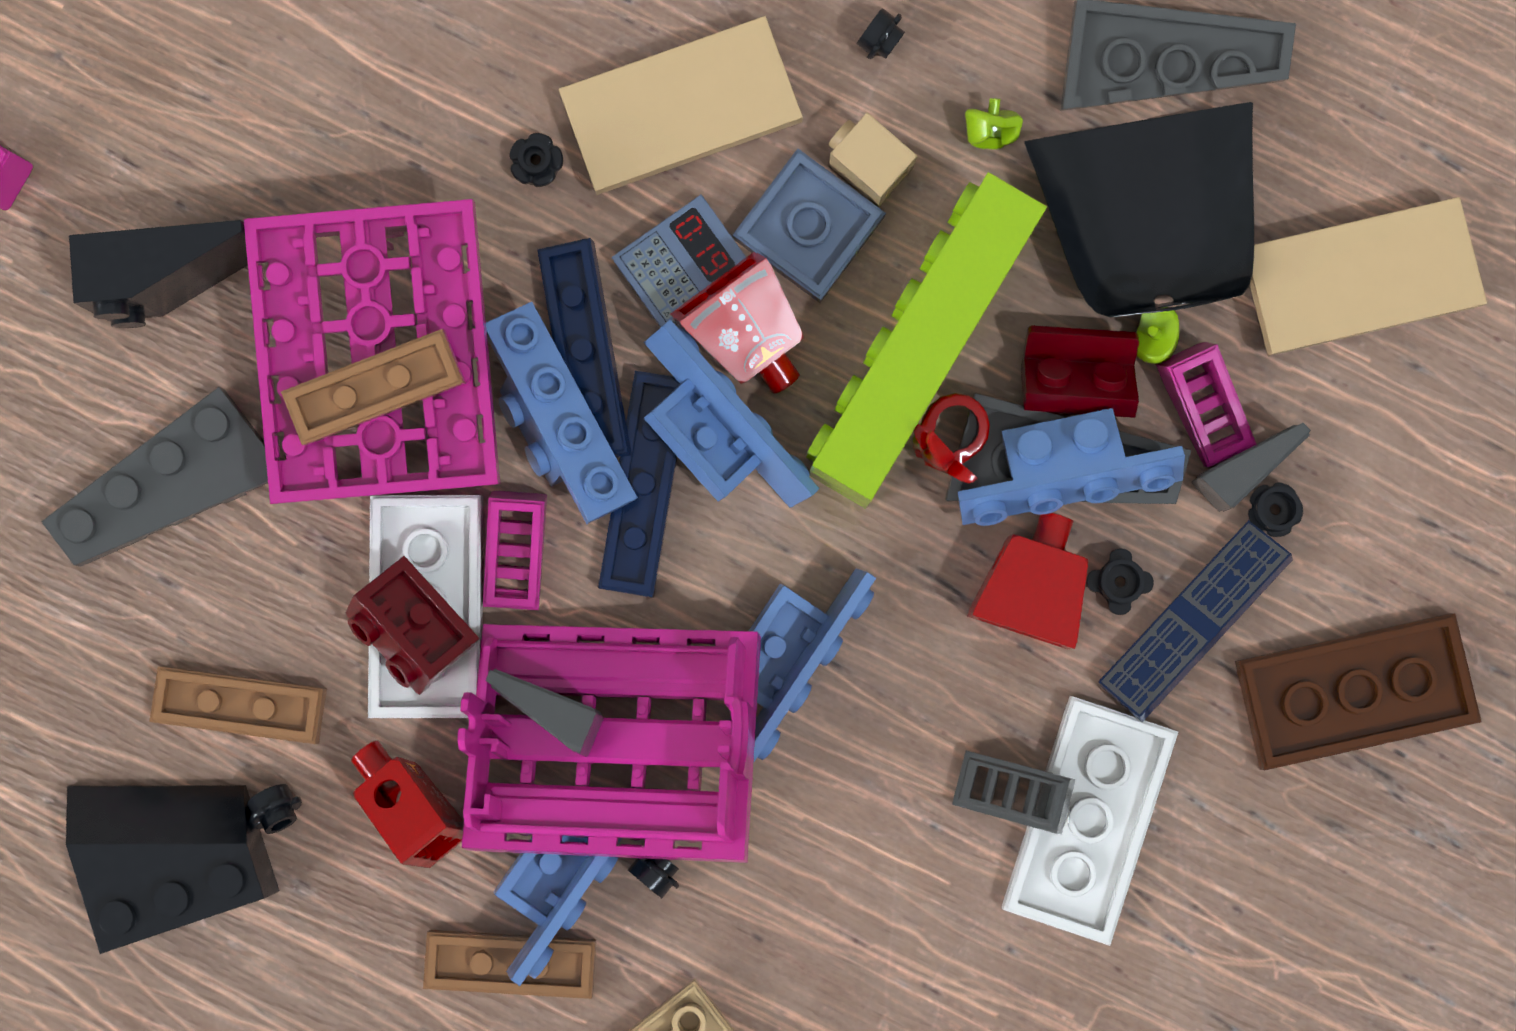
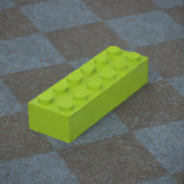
(930, 333)

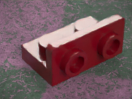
(1079, 370)
(409, 625)

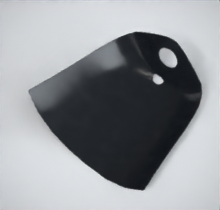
(1154, 208)

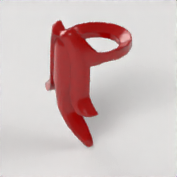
(935, 452)

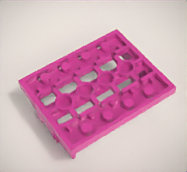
(300, 353)
(608, 813)

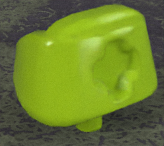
(992, 128)
(1158, 336)

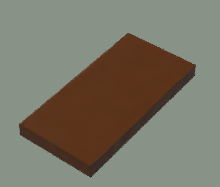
(1357, 691)

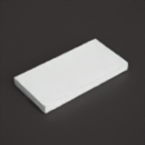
(446, 546)
(1086, 871)

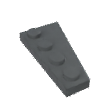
(1161, 52)
(991, 462)
(181, 471)

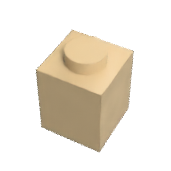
(870, 158)

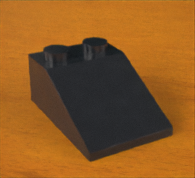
(152, 269)

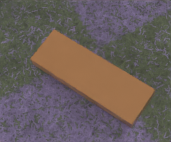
(373, 387)
(238, 705)
(481, 960)

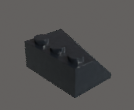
(163, 857)

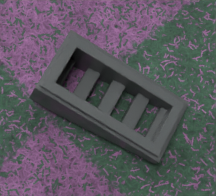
(1236, 477)
(562, 717)
(1057, 802)

